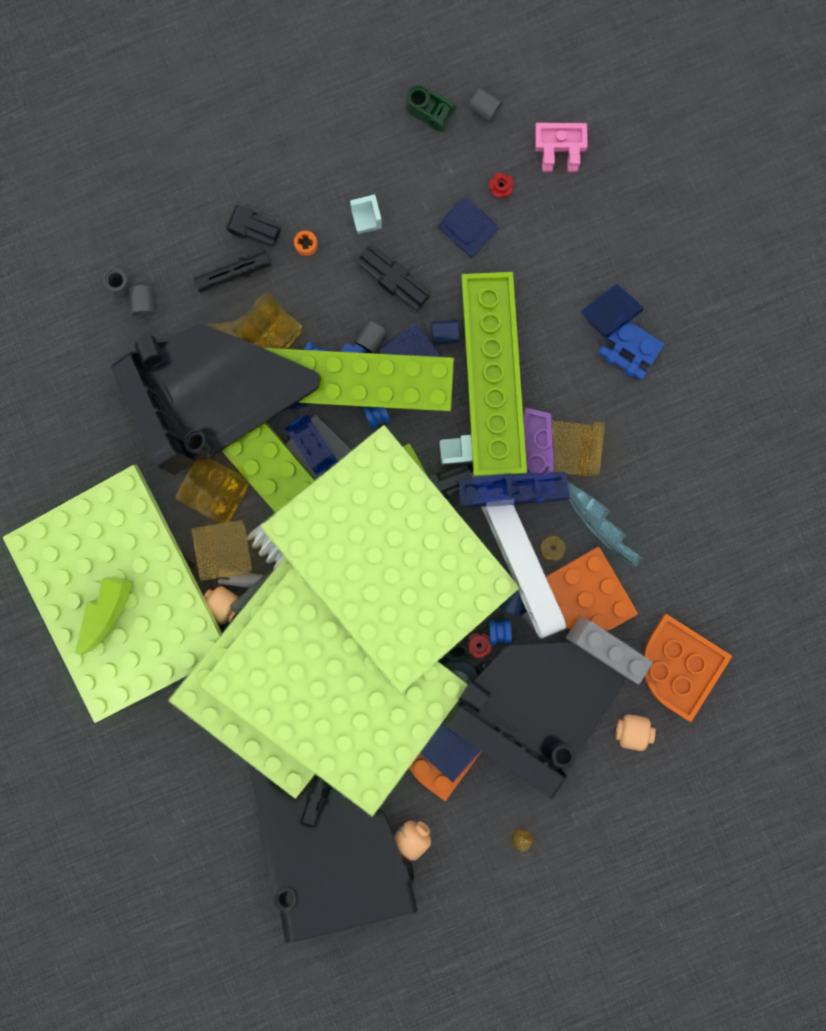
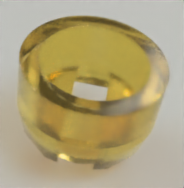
(522, 840)

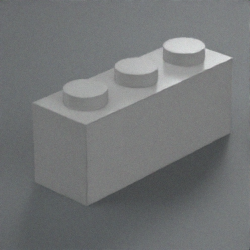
(609, 650)

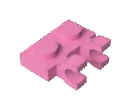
(560, 138)

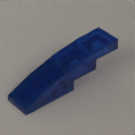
(312, 445)
(513, 490)

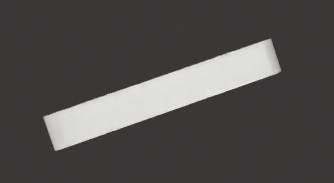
(525, 569)

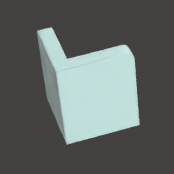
(366, 214)
(456, 451)

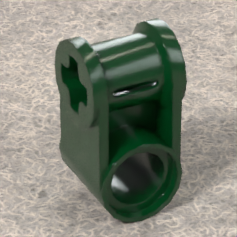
(431, 108)

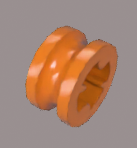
(299, 248)

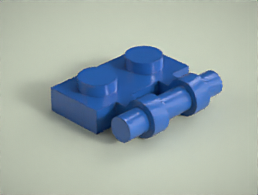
(635, 343)

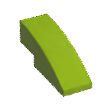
(103, 613)

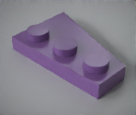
(538, 441)

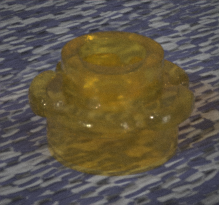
(546, 544)

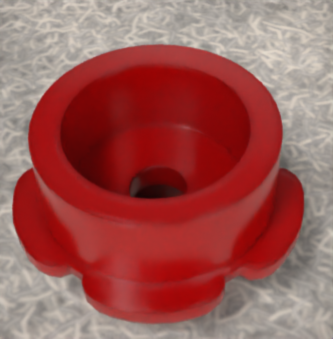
(498, 191)
(485, 649)

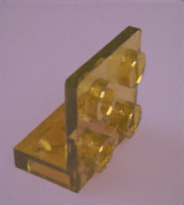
(268, 325)
(578, 447)
(212, 490)
(222, 550)

